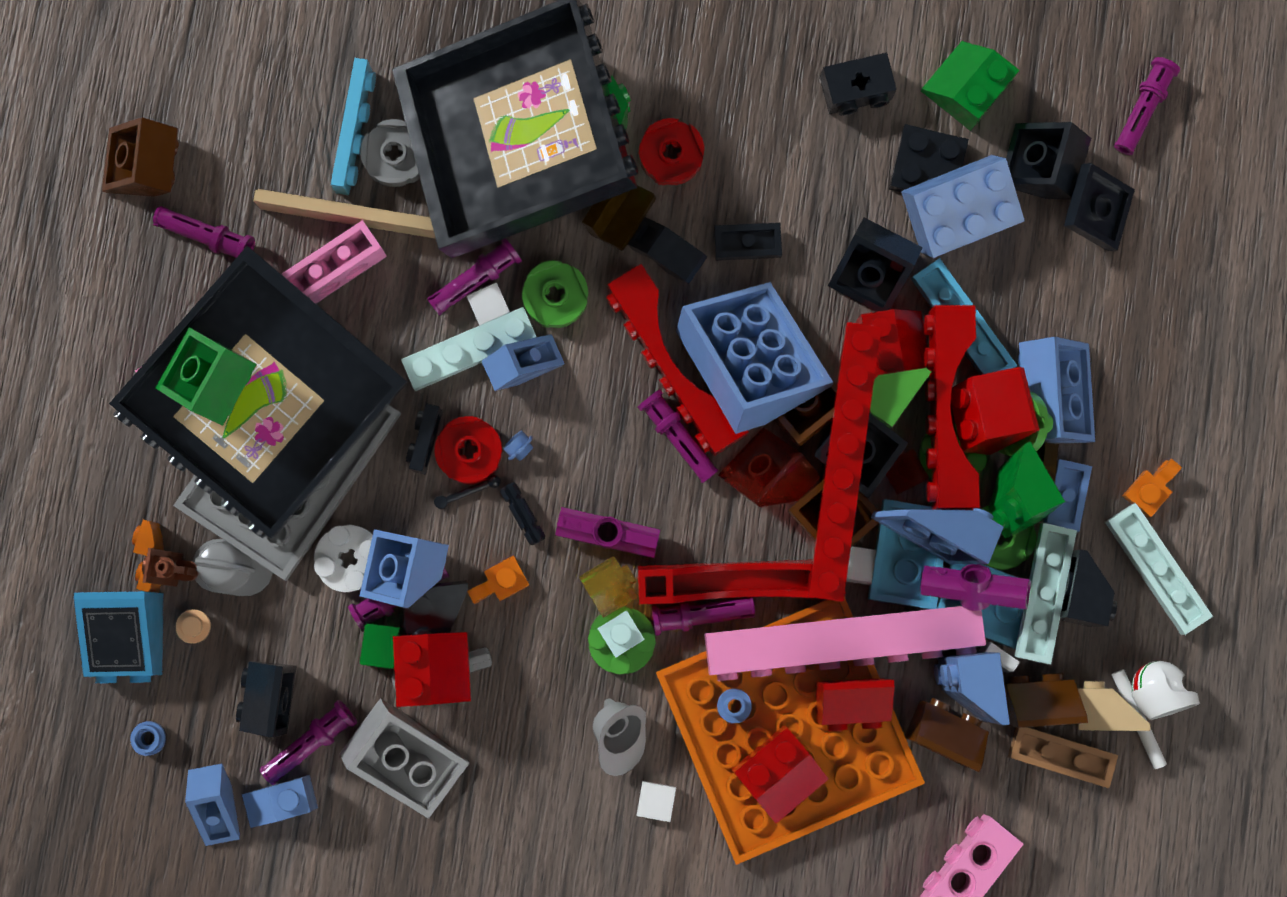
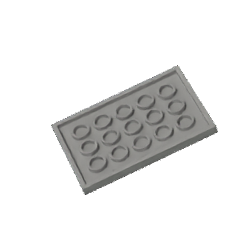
(290, 545)

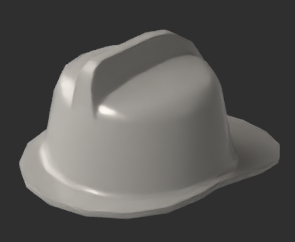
(229, 570)
(620, 736)

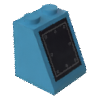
(120, 634)

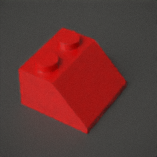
(901, 340)
(993, 411)
(431, 669)
(854, 702)
(780, 774)

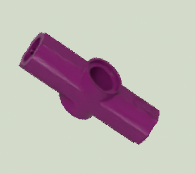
(585, 527)
(975, 587)

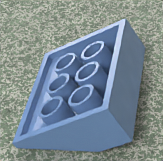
(751, 355)

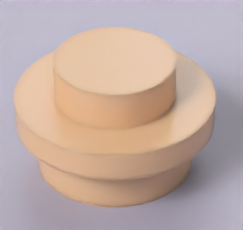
(193, 626)

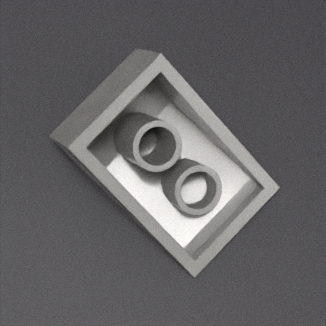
(403, 759)

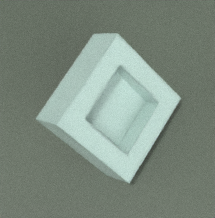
(621, 634)

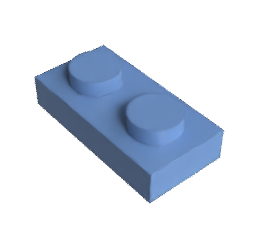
(1072, 482)

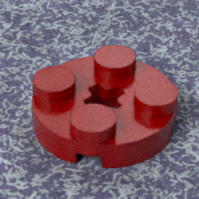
(678, 134)
(457, 466)

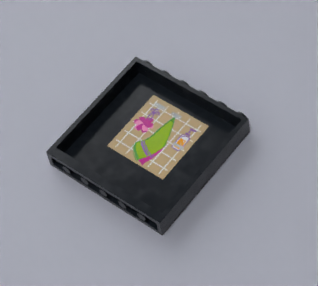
(514, 127)
(295, 416)

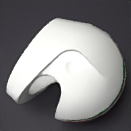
(1160, 690)

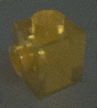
(609, 586)

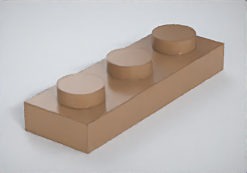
(1063, 756)

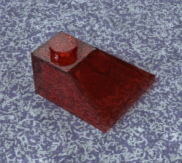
(770, 471)

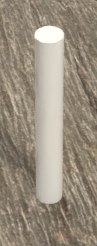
(1147, 737)

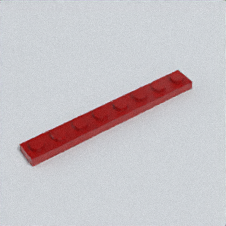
(844, 461)

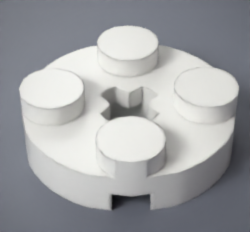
(328, 561)

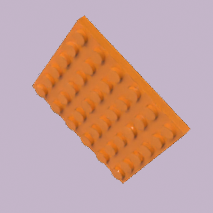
(859, 762)

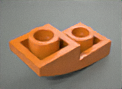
(145, 537)

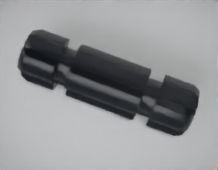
(522, 513)

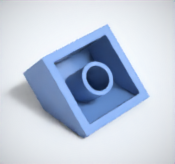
(401, 568)

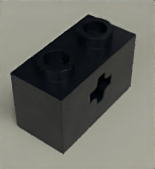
(868, 72)

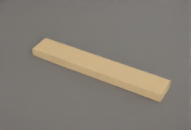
(344, 213)

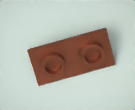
(167, 568)

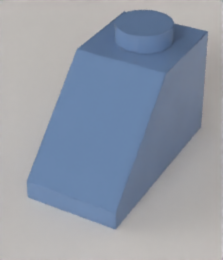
(522, 361)
(280, 801)
(212, 804)

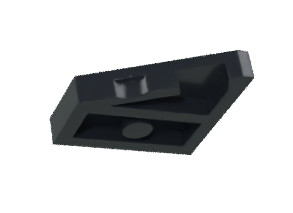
(435, 609)

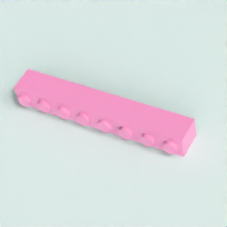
(844, 640)

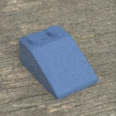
(948, 534)

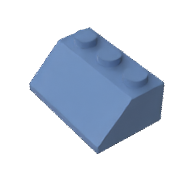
(1061, 377)
(975, 684)

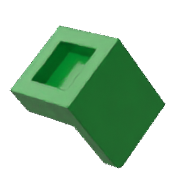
(378, 645)

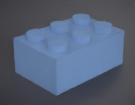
(963, 206)

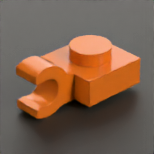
(1150, 490)
(503, 580)

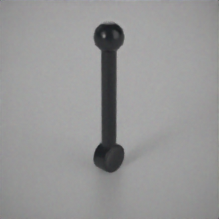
(442, 502)

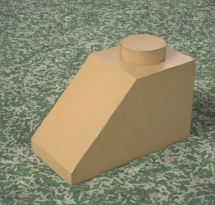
(1108, 710)

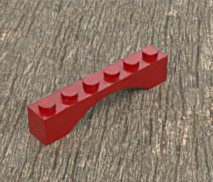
(638, 301)
(953, 477)
(723, 580)

